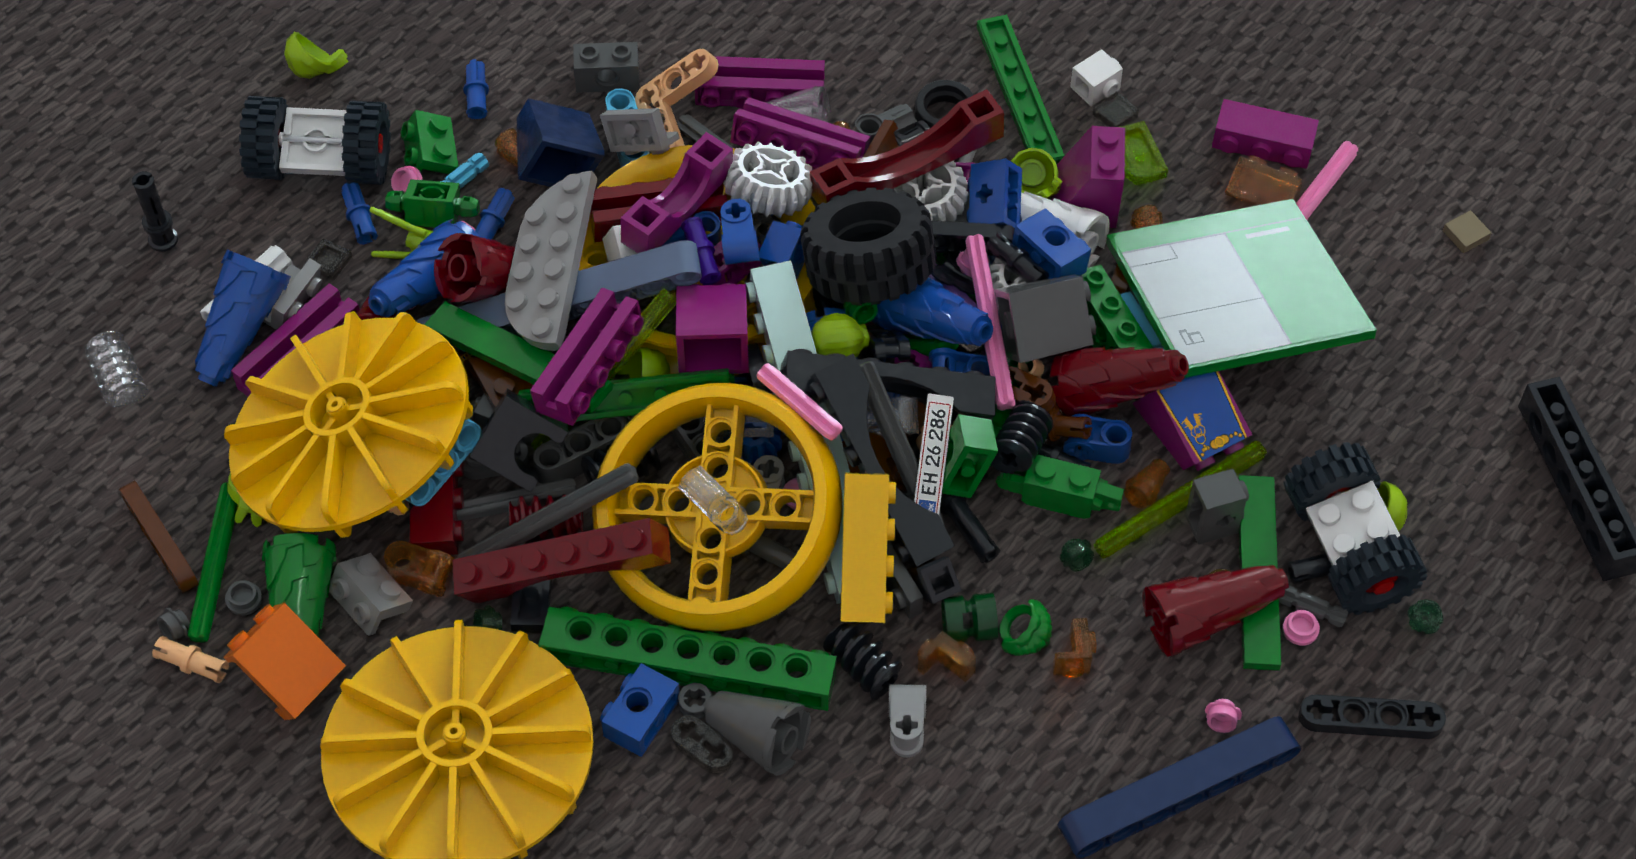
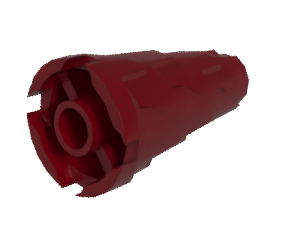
(472, 268)
(1102, 378)
(1197, 607)

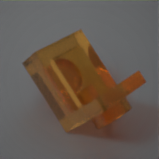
(1083, 644)
(953, 655)

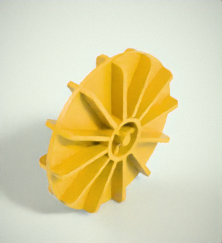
(348, 424)
(457, 746)

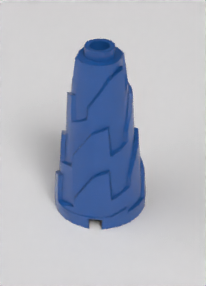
(414, 279)
(240, 305)
(935, 314)

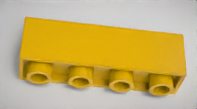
(865, 547)

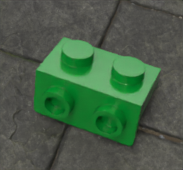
(429, 142)

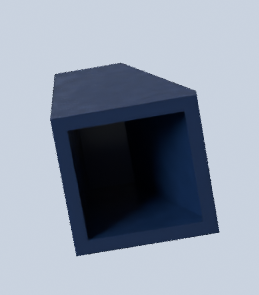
(555, 143)

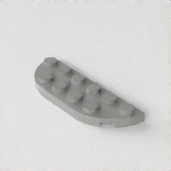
(549, 261)

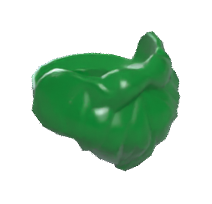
(1035, 637)

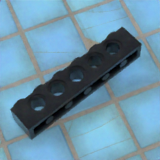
(1580, 477)

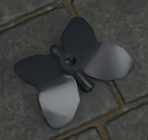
(950, 274)

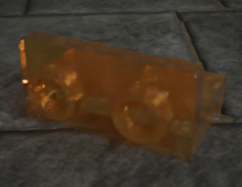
(1261, 184)

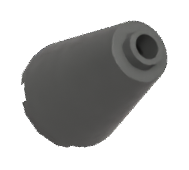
(760, 727)

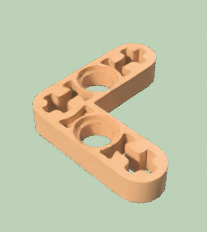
(663, 97)

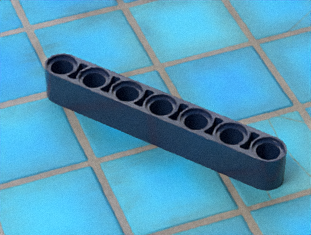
(1178, 787)

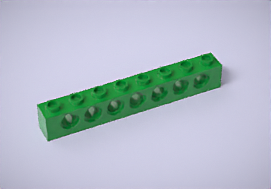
(597, 654)

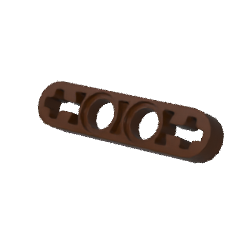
(158, 537)

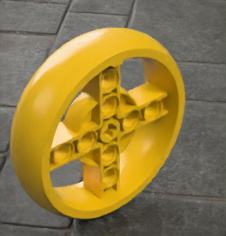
(815, 510)

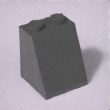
(1045, 317)

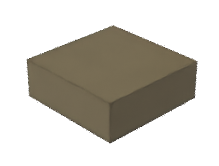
(1467, 231)

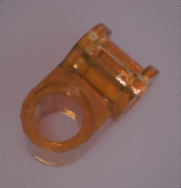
(425, 571)

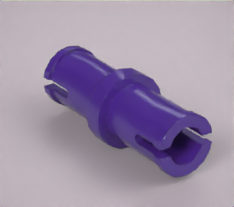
(695, 232)

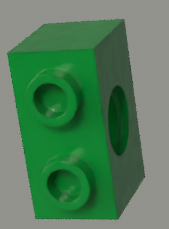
(969, 455)

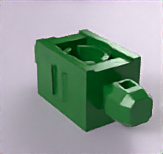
(432, 203)

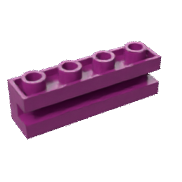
(758, 79)
(809, 137)
(315, 317)
(587, 357)

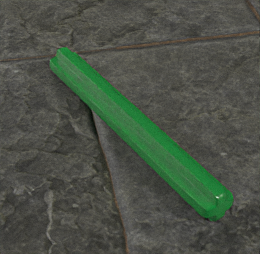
(213, 567)

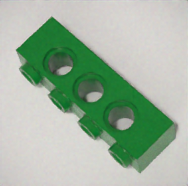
(1113, 319)

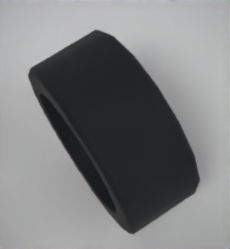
(938, 92)

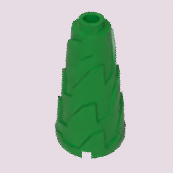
(299, 574)

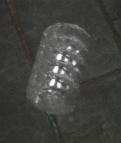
(115, 369)

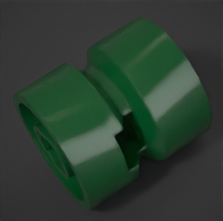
(982, 617)

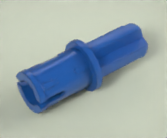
(476, 89)
(358, 213)
(493, 216)

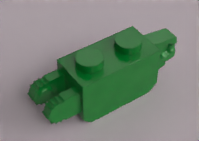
(1063, 487)

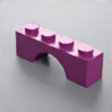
(702, 172)

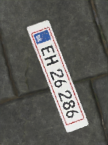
(933, 451)

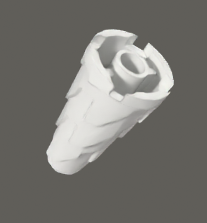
(1083, 222)

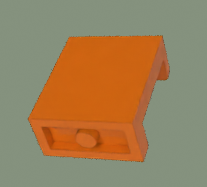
(284, 659)

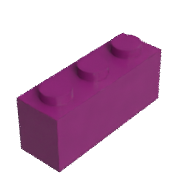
(1265, 133)

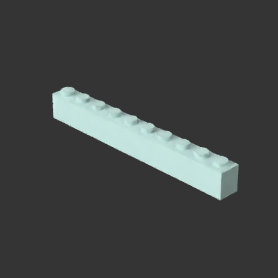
(786, 328)

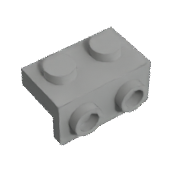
(301, 286)
(368, 592)

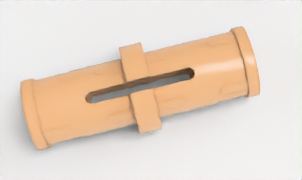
(190, 659)

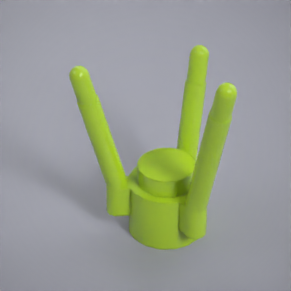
(414, 237)

